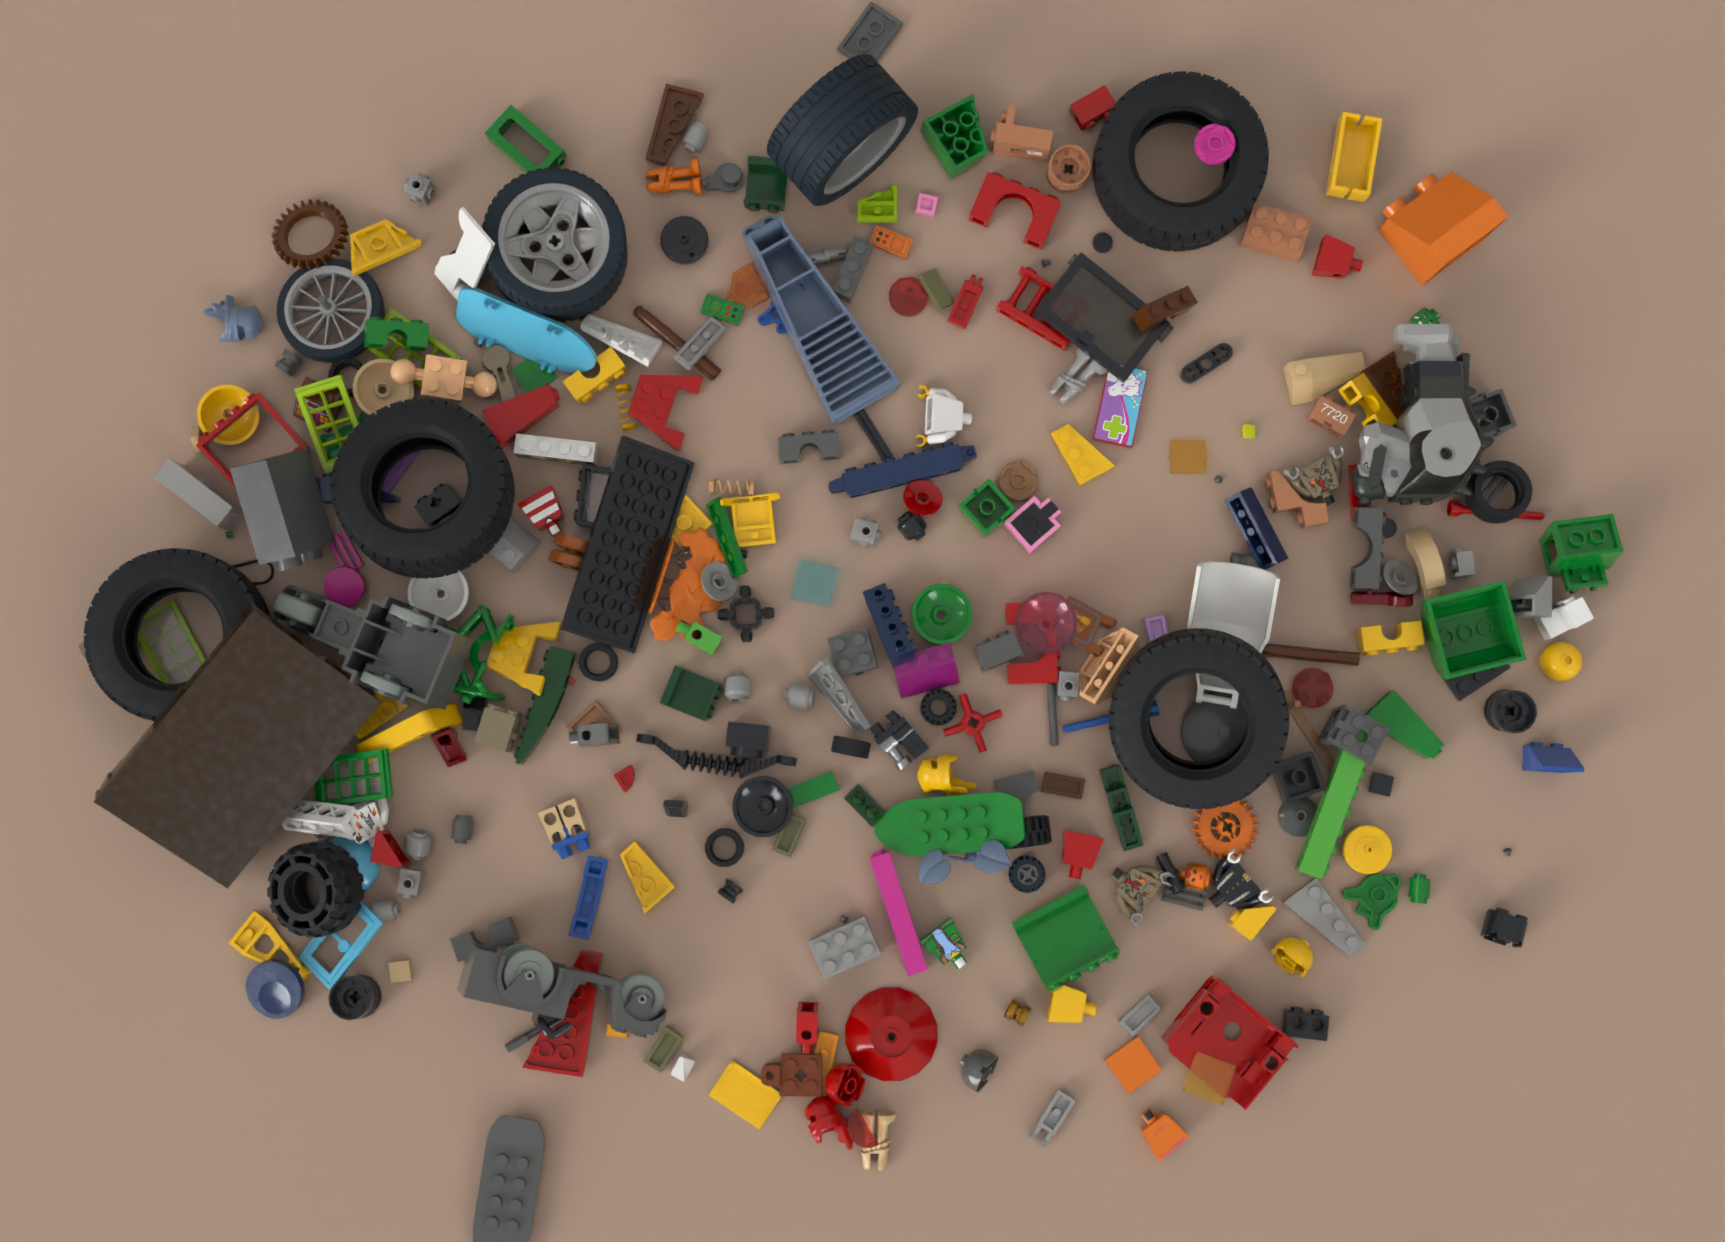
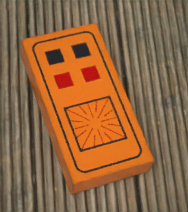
(891, 242)

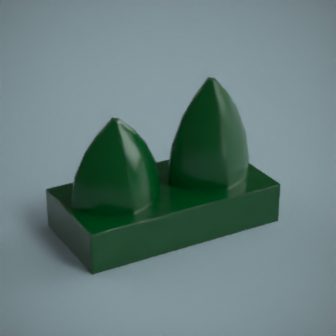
(865, 805)

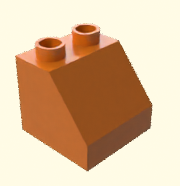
(1440, 224)

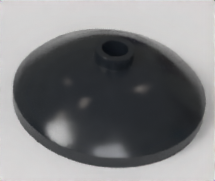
(749, 809)

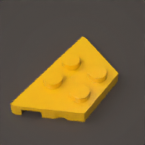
(379, 245)

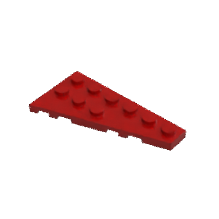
(569, 1051)

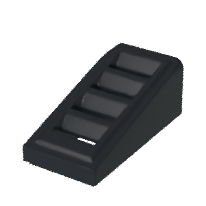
(676, 808)

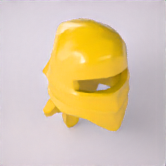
(938, 775)

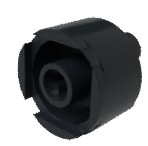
(1504, 928)

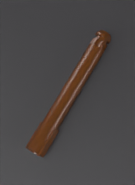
(704, 365)
(1311, 654)

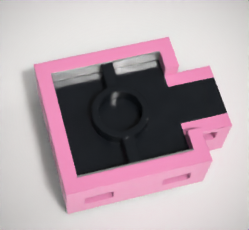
(1033, 523)

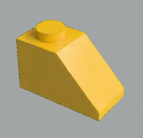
(1251, 920)

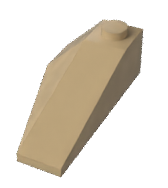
(1317, 376)

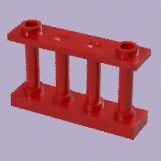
(1026, 317)

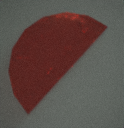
(859, 1130)

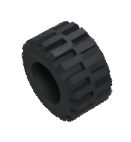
(1037, 832)

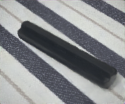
(873, 434)

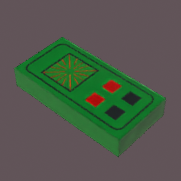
(722, 309)

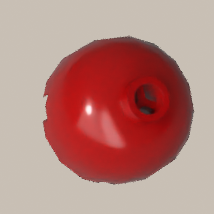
(845, 1083)

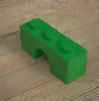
(414, 333)

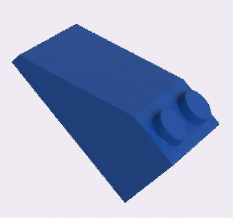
(1550, 759)

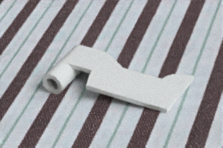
(467, 264)

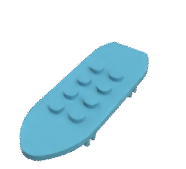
(523, 332)

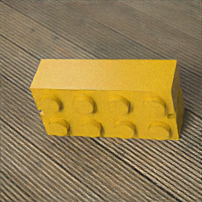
(1353, 157)

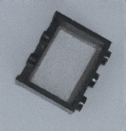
(593, 483)

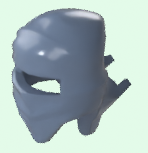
(239, 322)

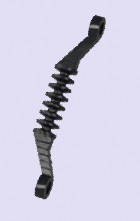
(744, 768)

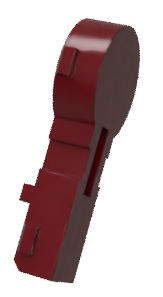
(1381, 598)

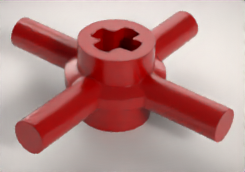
(963, 726)

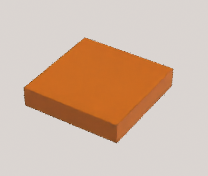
(1133, 1064)

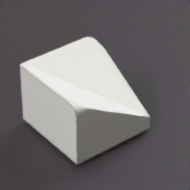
(682, 1067)

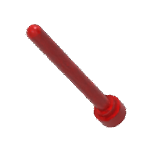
(1455, 508)

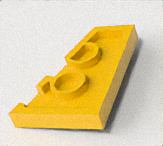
(1080, 456)
(647, 877)

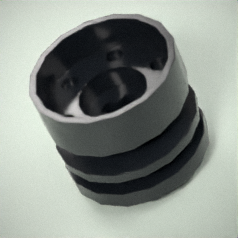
(1521, 711)
(344, 1001)

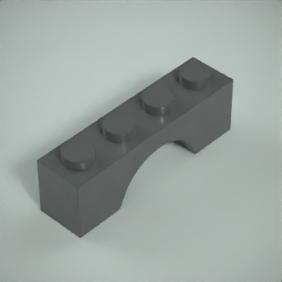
(1367, 573)

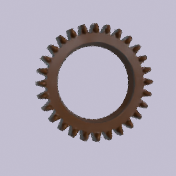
(324, 210)

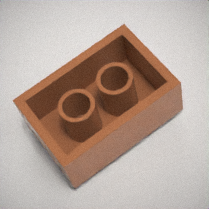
(1275, 232)

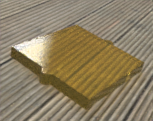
(1187, 457)

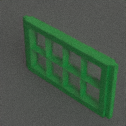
(356, 778)

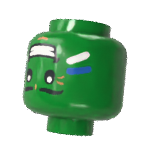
(1425, 316)

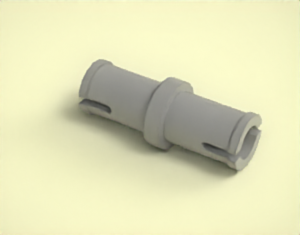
(827, 255)

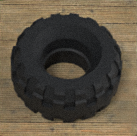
(338, 884)

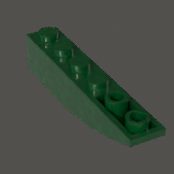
(556, 672)

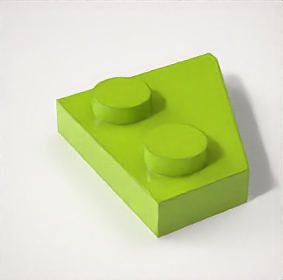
(879, 207)

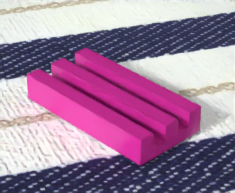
(337, 538)

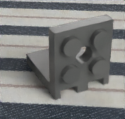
(1342, 730)

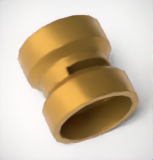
(1017, 1012)

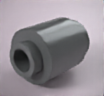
(462, 828)

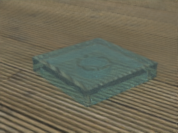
(814, 583)

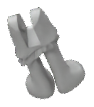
(1073, 385)

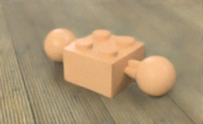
(443, 378)

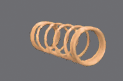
(711, 487)

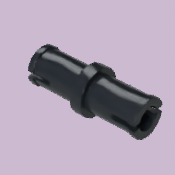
(1167, 866)

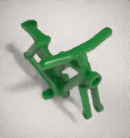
(477, 687)

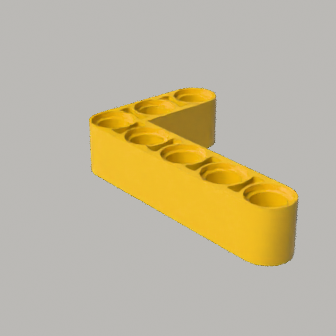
(413, 729)

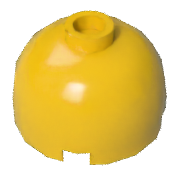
(1560, 661)
(1293, 955)

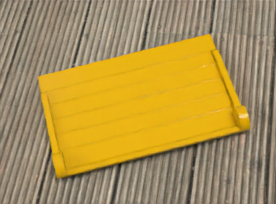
(745, 1094)

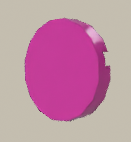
(1214, 144)
(344, 585)

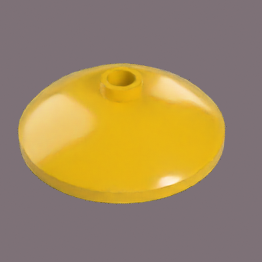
(215, 406)

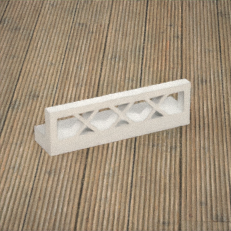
(320, 824)

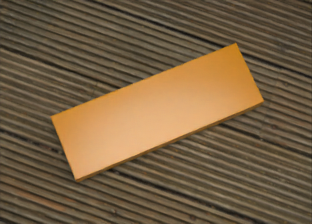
(826, 1046)

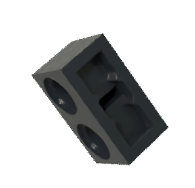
(1305, 1029)

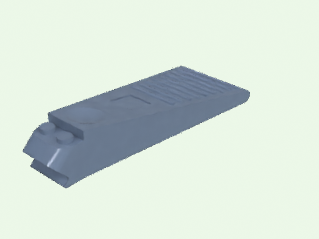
(827, 338)

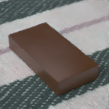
(1063, 785)

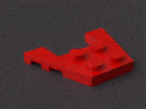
(654, 401)

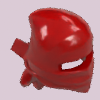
(826, 1117)

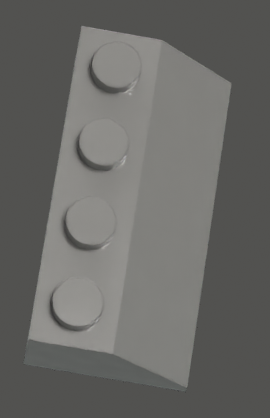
(514, 546)

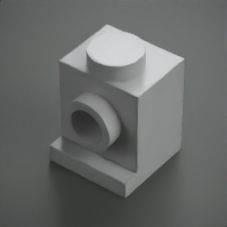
(1462, 563)
(416, 878)

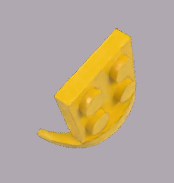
(753, 519)

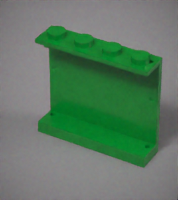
(1066, 939)

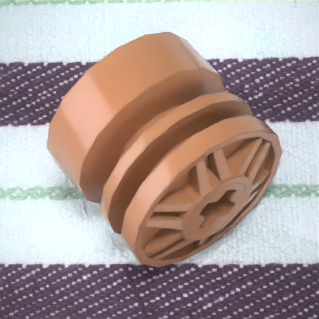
(1068, 157)

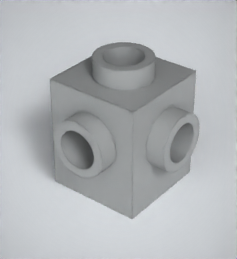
(423, 193)
(865, 525)

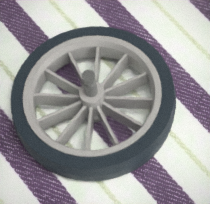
(328, 312)

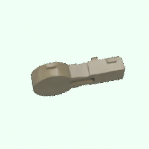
(495, 358)

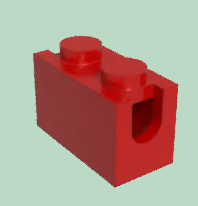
(1092, 108)

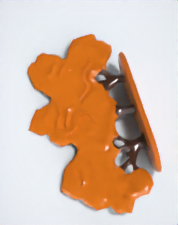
(686, 592)

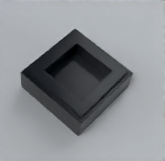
(1381, 784)

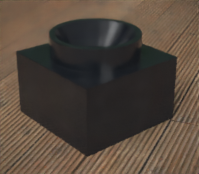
(748, 739)

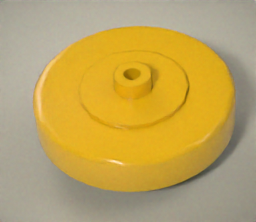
(1367, 849)

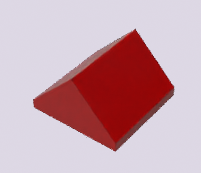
(388, 851)

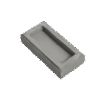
(1140, 1014)

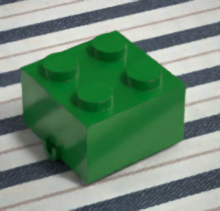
(986, 508)

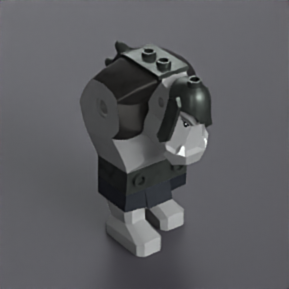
(1436, 433)

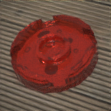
(908, 297)

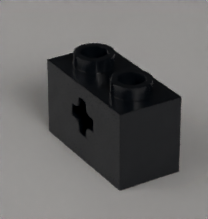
(448, 504)

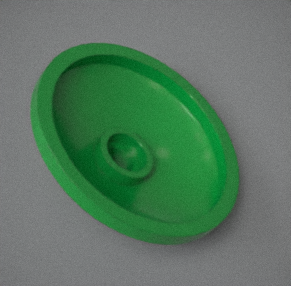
(951, 603)

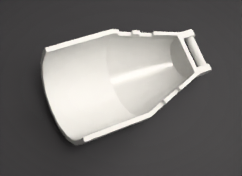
(1233, 601)

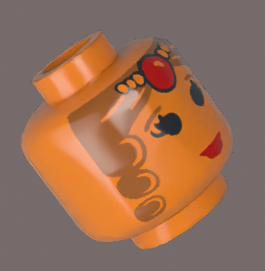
(1196, 876)

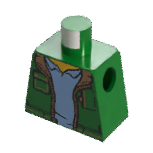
(946, 943)

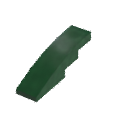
(1121, 807)

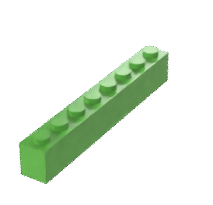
(1331, 813)

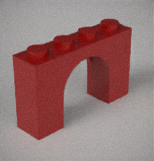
(996, 189)
(1039, 672)

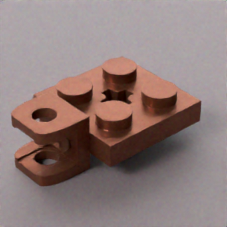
(786, 1072)

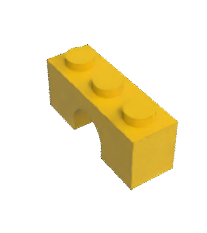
(610, 368)
(1363, 393)
(1408, 636)

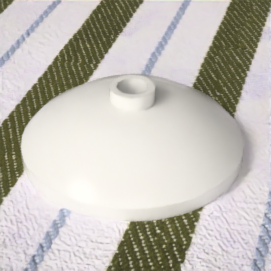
(424, 595)

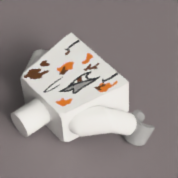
(368, 820)

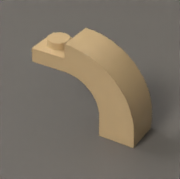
(1428, 562)

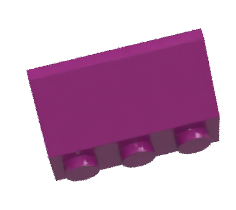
(929, 671)

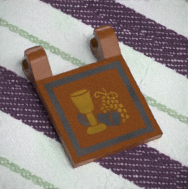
(1087, 625)

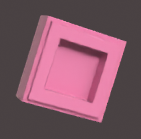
(926, 205)

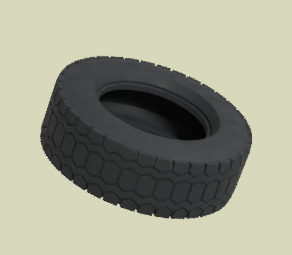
(1190, 101)
(389, 438)
(126, 599)
(1192, 782)

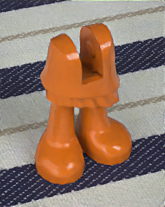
(667, 174)

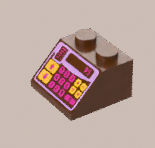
(316, 401)

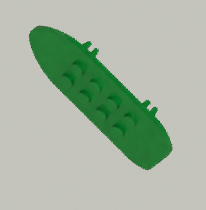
(952, 823)

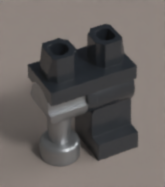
(898, 733)

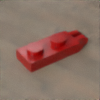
(966, 302)

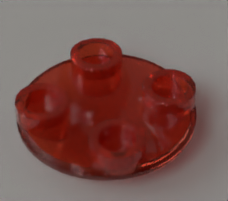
(1313, 687)

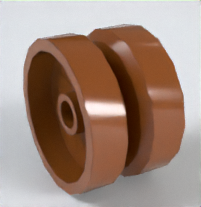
(572, 554)

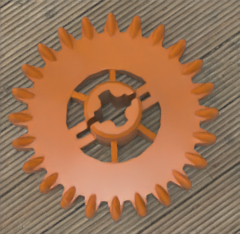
(1238, 842)

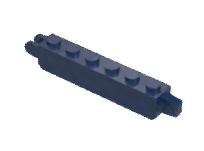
(902, 471)

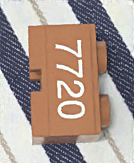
(1333, 416)

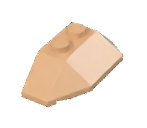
(1101, 673)

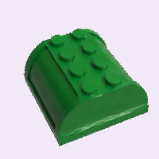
(1472, 630)

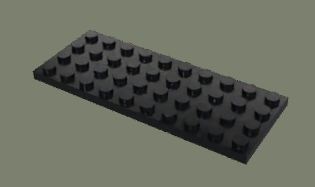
(627, 545)

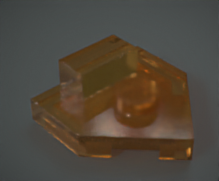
(747, 287)

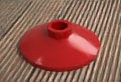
(923, 491)

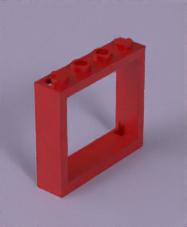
(237, 413)

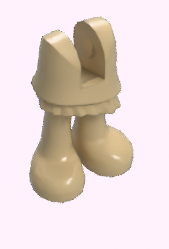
(884, 1118)

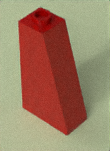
(520, 413)

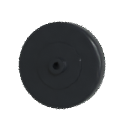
(684, 240)

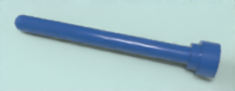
(1154, 711)

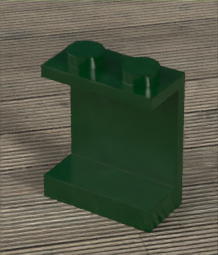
(765, 185)
(691, 693)

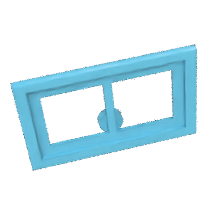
(352, 952)

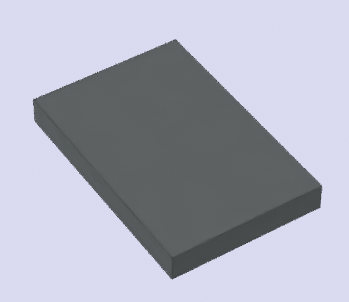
(870, 33)

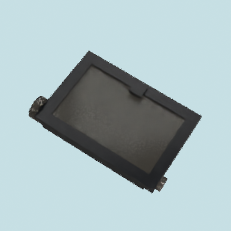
(1098, 318)

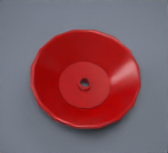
(887, 1012)

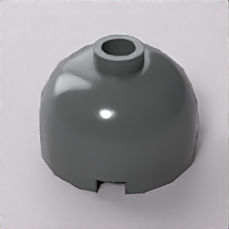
(977, 1068)

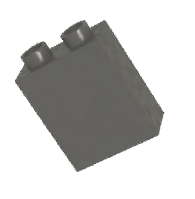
(283, 509)

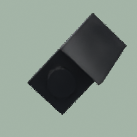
(474, 713)

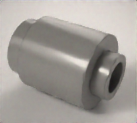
(695, 137)
(385, 909)

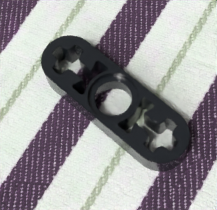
(1222, 359)

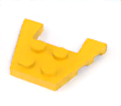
(514, 651)

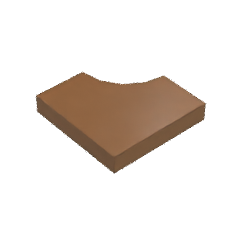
(591, 715)

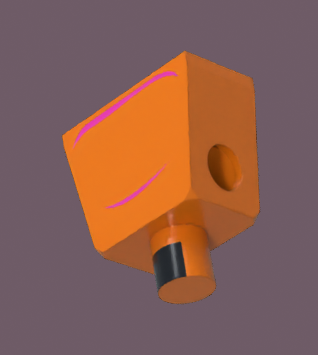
(1162, 1133)

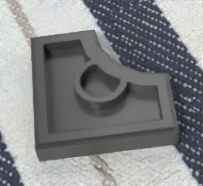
(1018, 785)

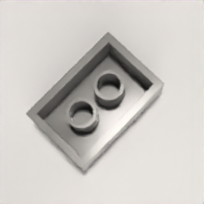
(844, 947)

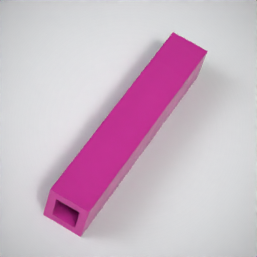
(898, 912)

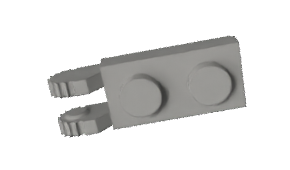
(1053, 1116)

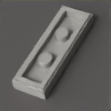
(699, 343)

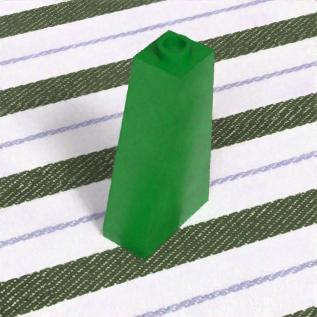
(1405, 725)

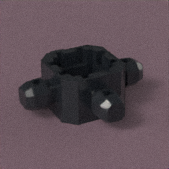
(746, 634)

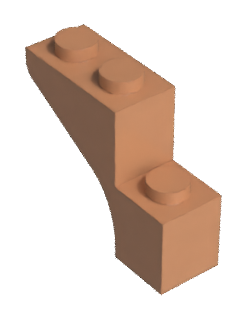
(1285, 499)

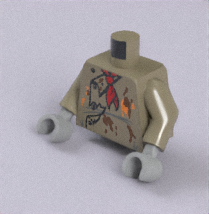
(1319, 477)
(1137, 888)

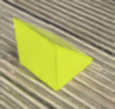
(1248, 431)

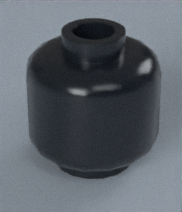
(912, 526)

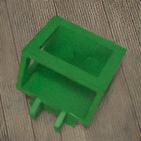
(1584, 550)

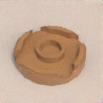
(1018, 481)

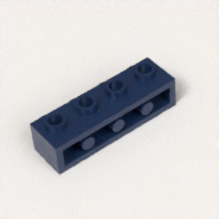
(1256, 529)
(889, 626)

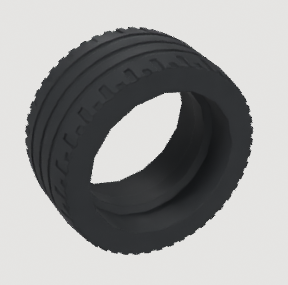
(1521, 485)

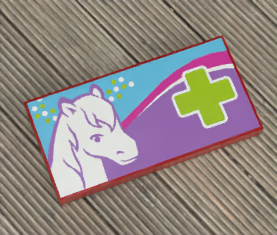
(1120, 409)

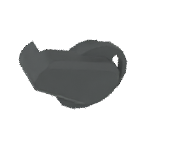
(724, 178)

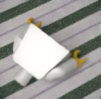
(943, 416)

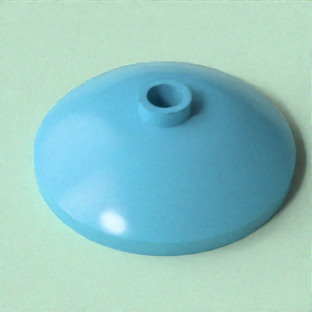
(362, 854)

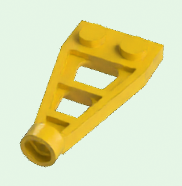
(252, 931)

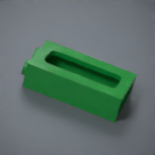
(504, 122)

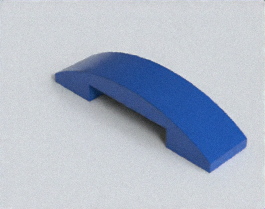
(588, 898)

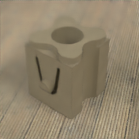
(498, 728)

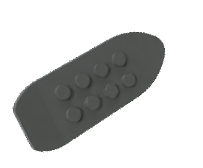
(509, 1181)

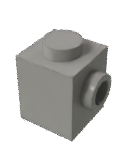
(1067, 685)

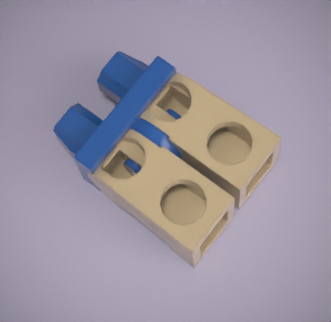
(567, 832)

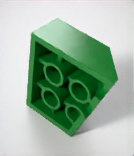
(956, 136)

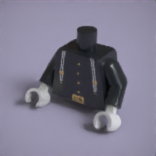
(1235, 885)

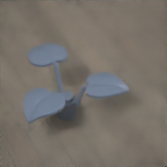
(990, 859)

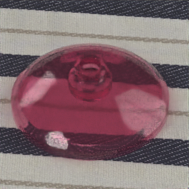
(1050, 608)

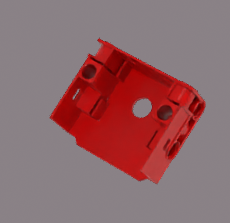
(1203, 1033)

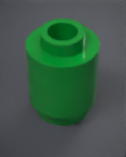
(1419, 888)

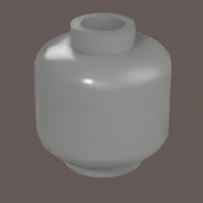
(737, 687)
(799, 696)
(417, 844)

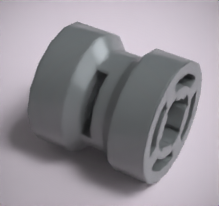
(288, 362)
(1246, 559)

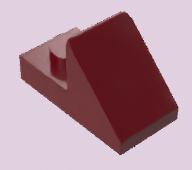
(449, 746)

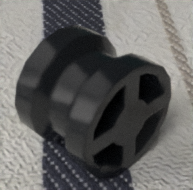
(730, 891)

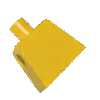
(1069, 1005)

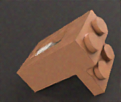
(1020, 140)

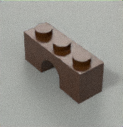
(1163, 308)

